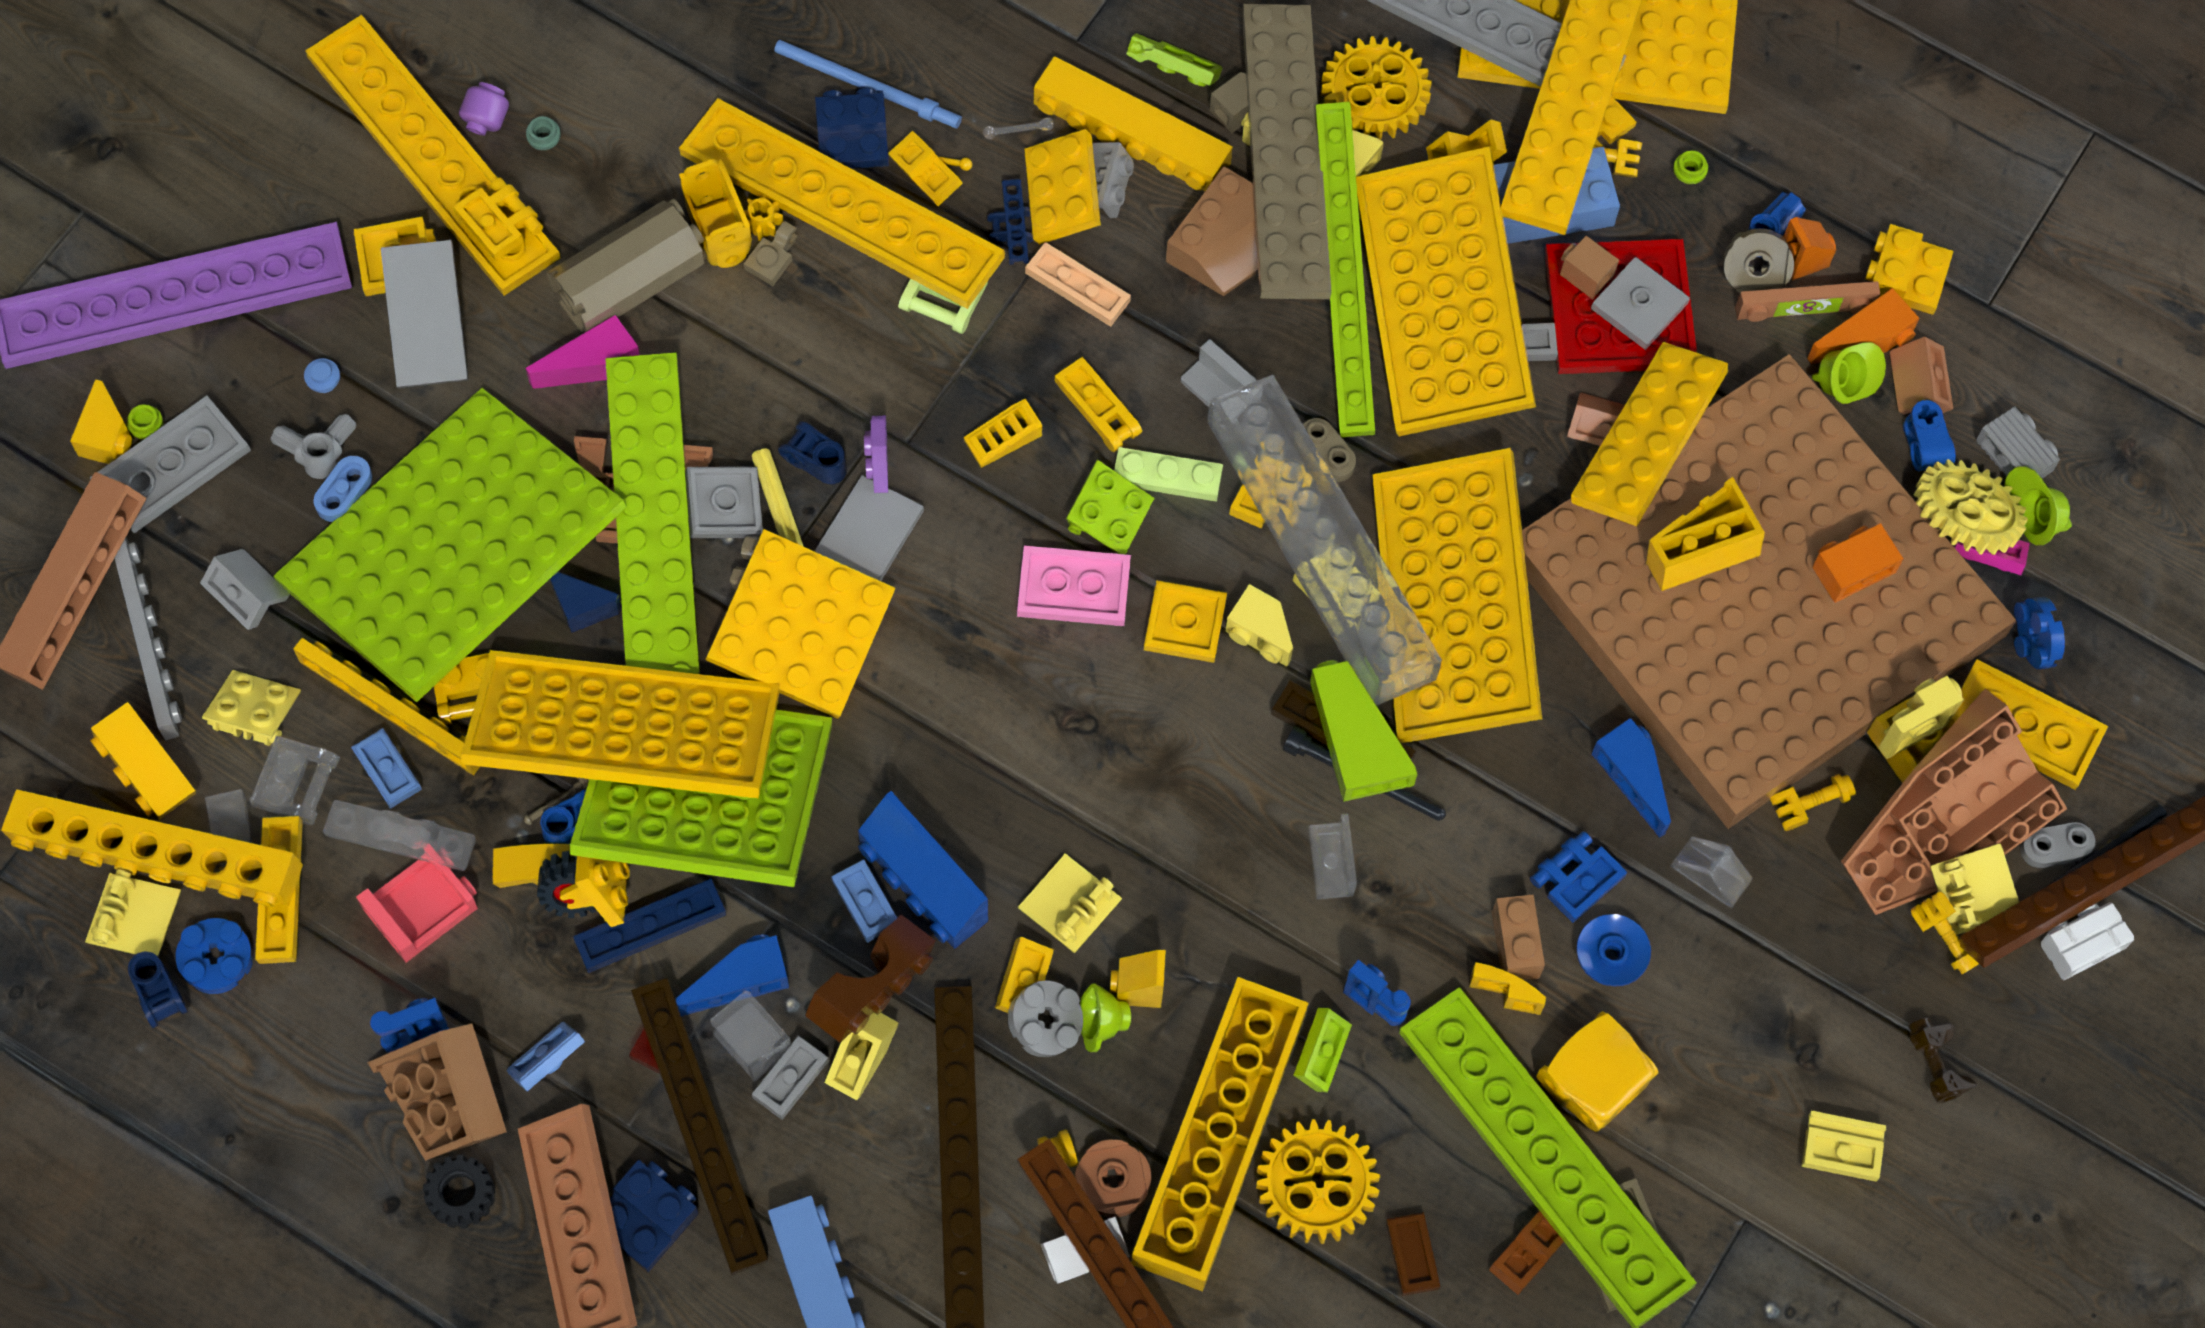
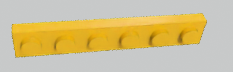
(378, 698)

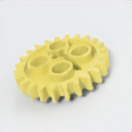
(1970, 507)

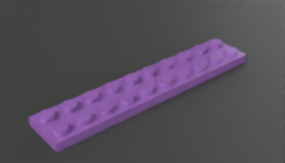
(172, 295)

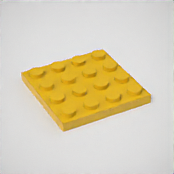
(801, 623)

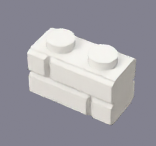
(2086, 940)

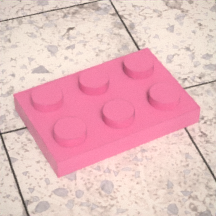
(1073, 586)

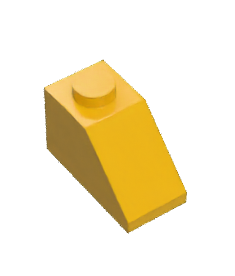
(100, 429)
(1140, 979)

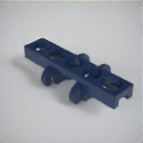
(1013, 239)

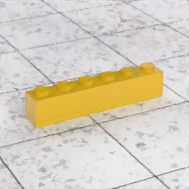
(1140, 127)

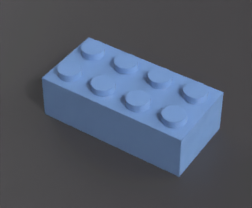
(1594, 209)

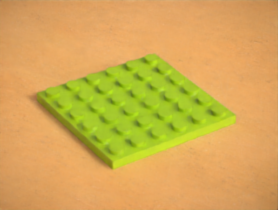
(714, 831)

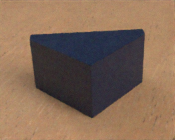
(583, 602)

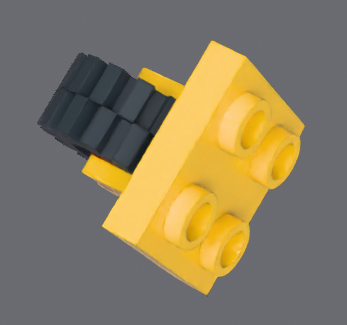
(584, 884)

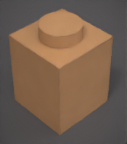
(1588, 266)

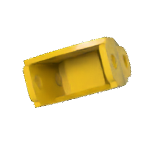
(717, 215)
(1598, 1072)

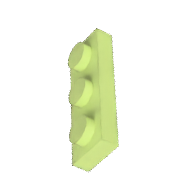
(1170, 473)

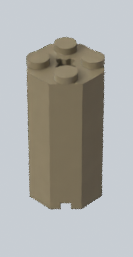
(628, 265)

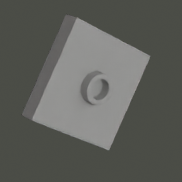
(1640, 303)
(723, 502)

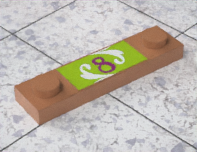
(1805, 300)

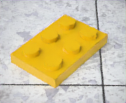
(1062, 186)

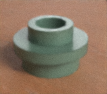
(543, 125)

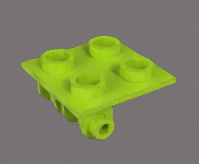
(1109, 508)

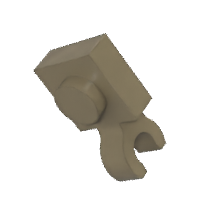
(771, 258)

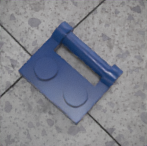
(420, 1020)

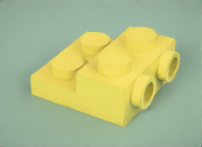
(1926, 714)

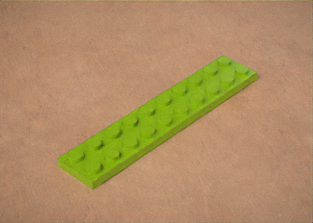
(655, 524)
(1547, 1159)

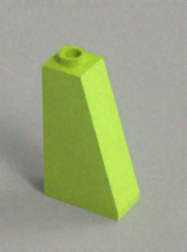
(1359, 739)

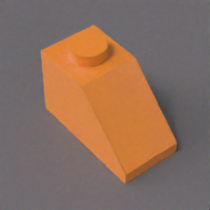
(1810, 246)

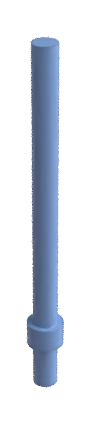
(926, 108)

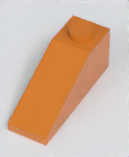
(1883, 322)

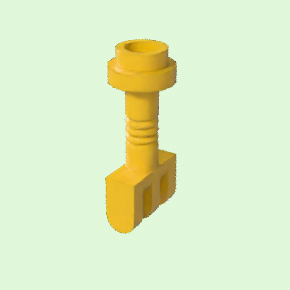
(1620, 157)
(1841, 788)
(1934, 913)

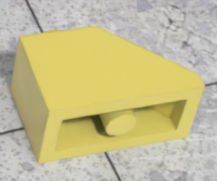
(861, 1055)

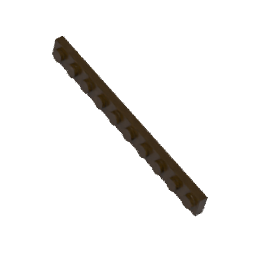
(959, 1158)

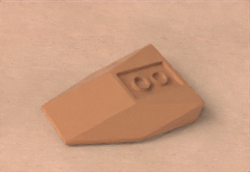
(1959, 799)

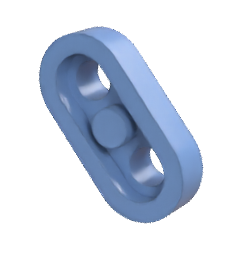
(341, 490)

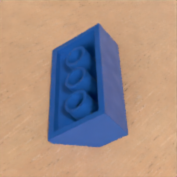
(923, 872)

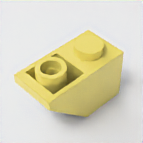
(1261, 624)

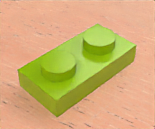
(1322, 1050)

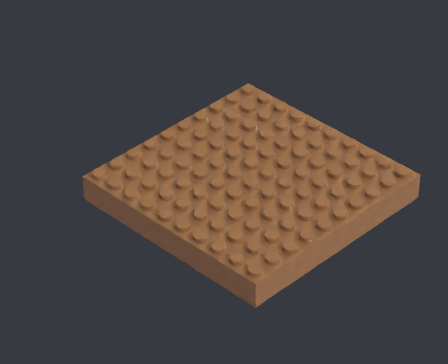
(1755, 664)

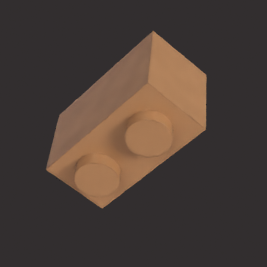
(1518, 936)

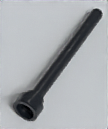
(1301, 743)

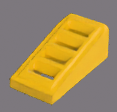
(998, 423)

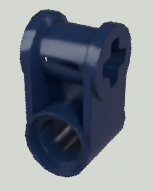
(809, 451)
(157, 995)

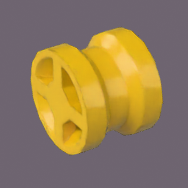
(1064, 1146)

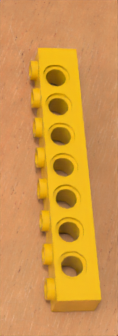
(32, 811)

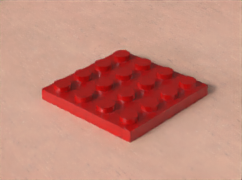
(1590, 342)

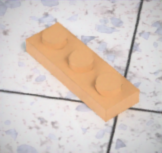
(1078, 284)

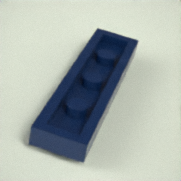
(650, 925)

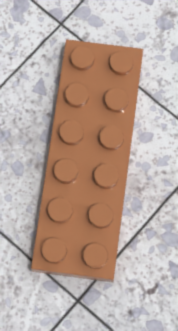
(576, 1221)

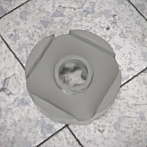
(1030, 1031)

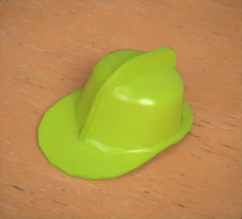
(1852, 372)
(2045, 507)

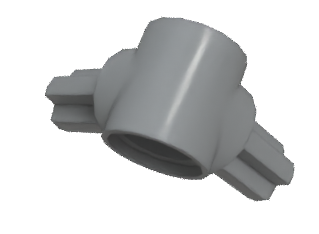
(310, 446)

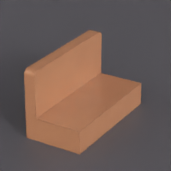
(1920, 375)
(1593, 418)

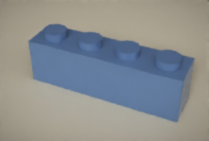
(812, 1265)

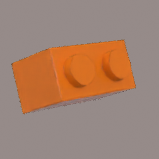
(1857, 562)

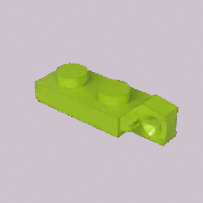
(1173, 60)

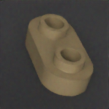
(1331, 446)

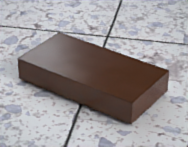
(1413, 1254)

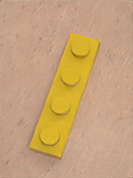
(279, 924)

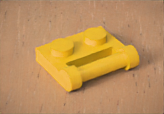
(459, 683)

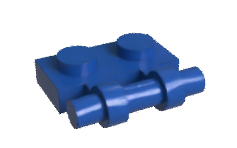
(1586, 884)
(1370, 991)

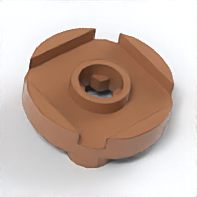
(1127, 1162)

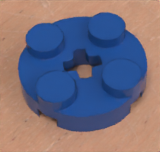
(2038, 635)
(230, 968)

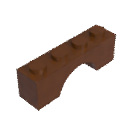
(847, 1002)

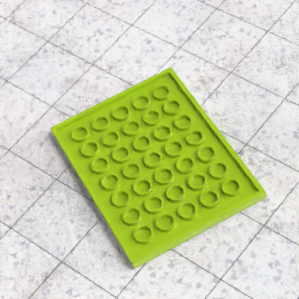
(449, 543)

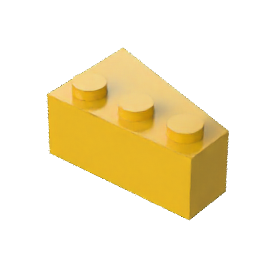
(1706, 539)

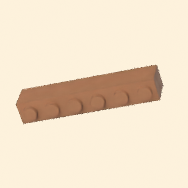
(69, 580)

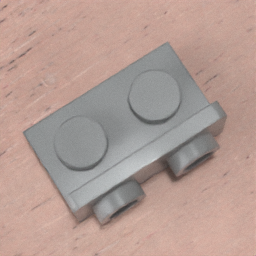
(1112, 172)

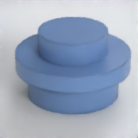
(322, 375)

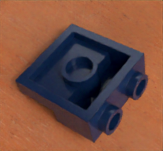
(853, 128)
(650, 1213)

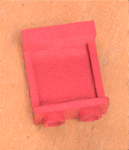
(419, 906)

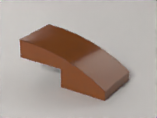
(1527, 1254)

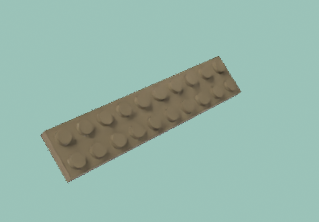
(1285, 152)

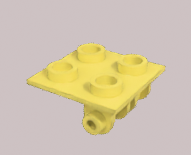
(251, 707)
(1975, 886)
(1070, 903)
(132, 915)

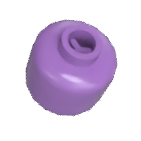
(484, 108)

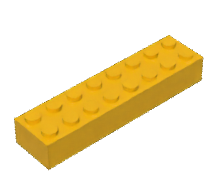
(1219, 1134)

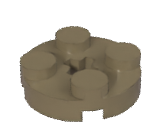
(1749, 245)

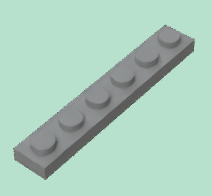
(149, 648)

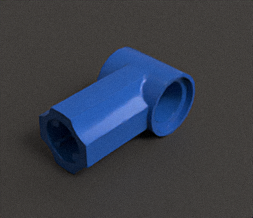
(1778, 214)

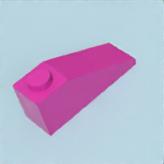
(583, 357)

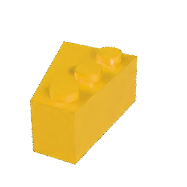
(141, 762)

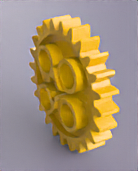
(1377, 86)
(1321, 1215)

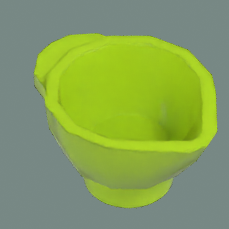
(1102, 1016)

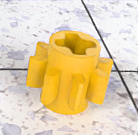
(763, 217)

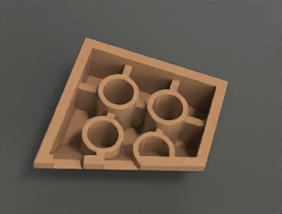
(1218, 235)
(442, 1091)

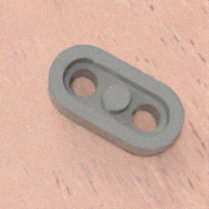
(2059, 844)

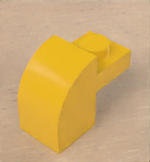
(1452, 143)

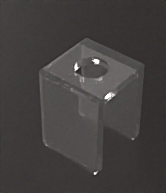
(750, 1035)

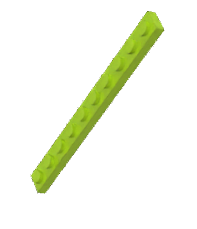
(1346, 270)

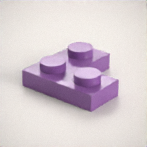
(876, 446)

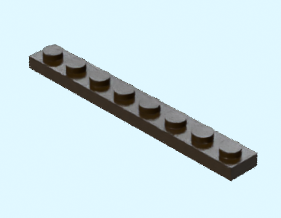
(699, 1126)

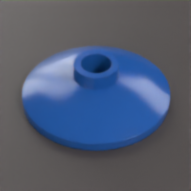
(1618, 934)

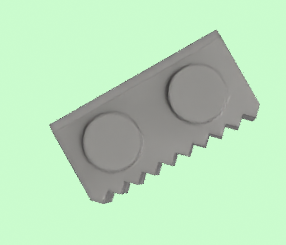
(2015, 443)

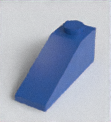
(1633, 766)
(749, 967)

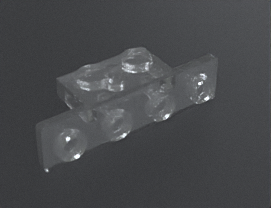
(399, 835)

